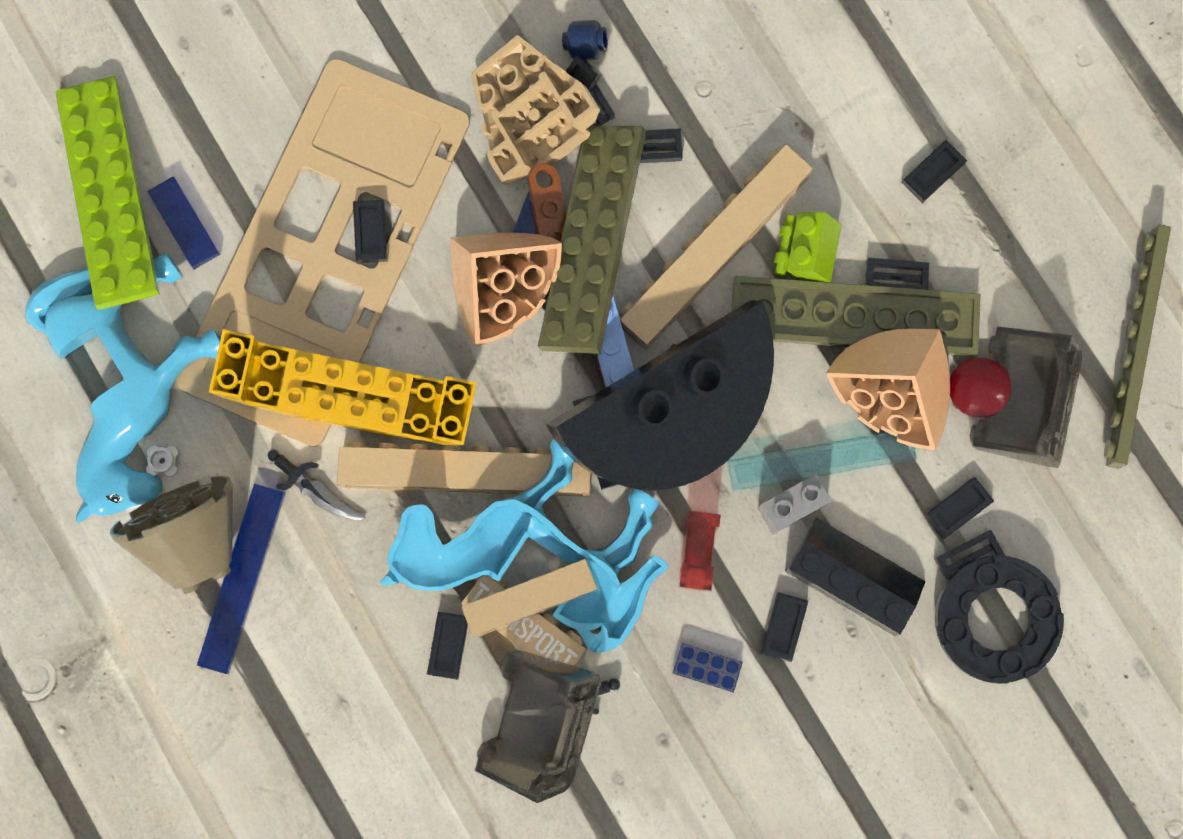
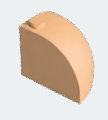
(501, 280)
(897, 384)

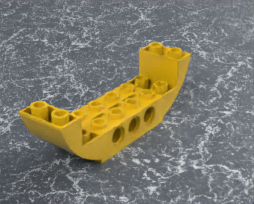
(341, 391)

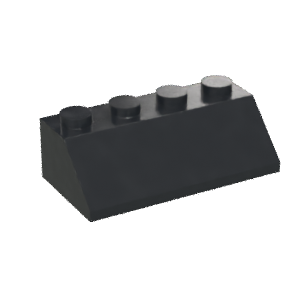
(856, 577)

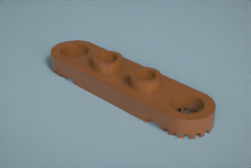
(547, 203)

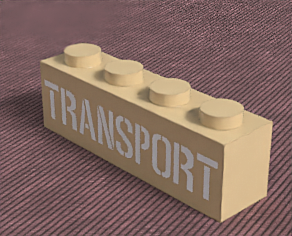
(534, 633)

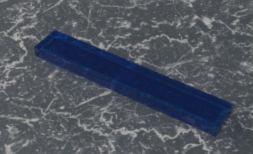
(240, 584)

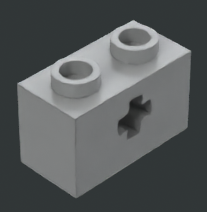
(794, 504)

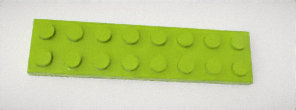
(106, 193)

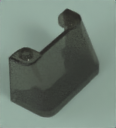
(1043, 390)
(540, 726)

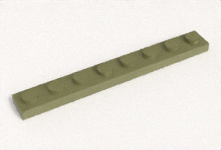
(1134, 359)

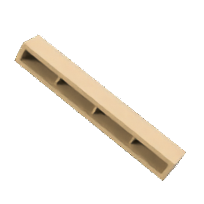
(715, 247)
(450, 469)

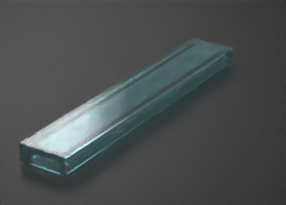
(817, 459)

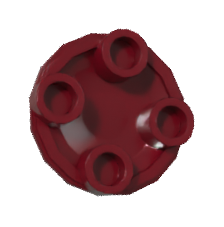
(980, 387)

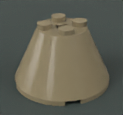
(183, 533)

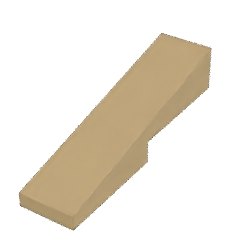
(529, 598)

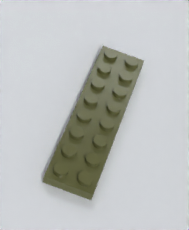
(592, 240)
(850, 312)

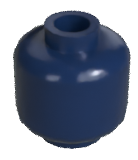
(585, 39)

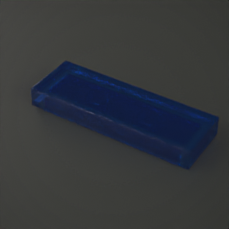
(183, 222)

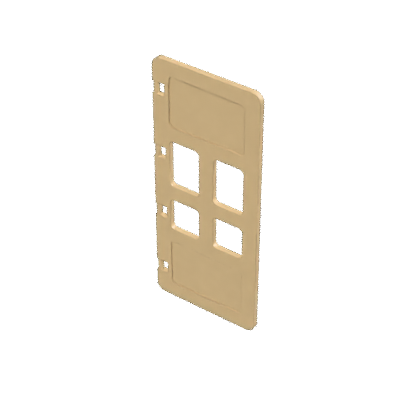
(373, 143)

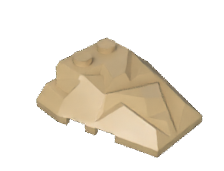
(530, 110)

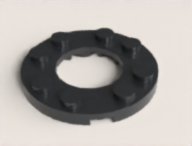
(1044, 619)

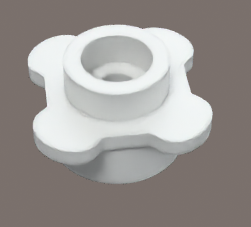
(155, 454)

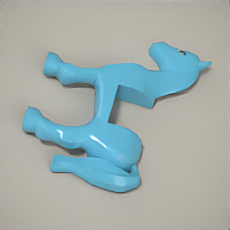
(130, 407)
(500, 532)

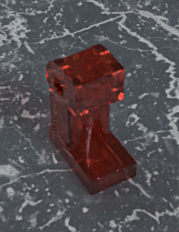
(698, 551)

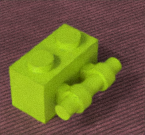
(808, 246)

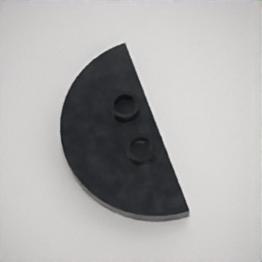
(679, 410)

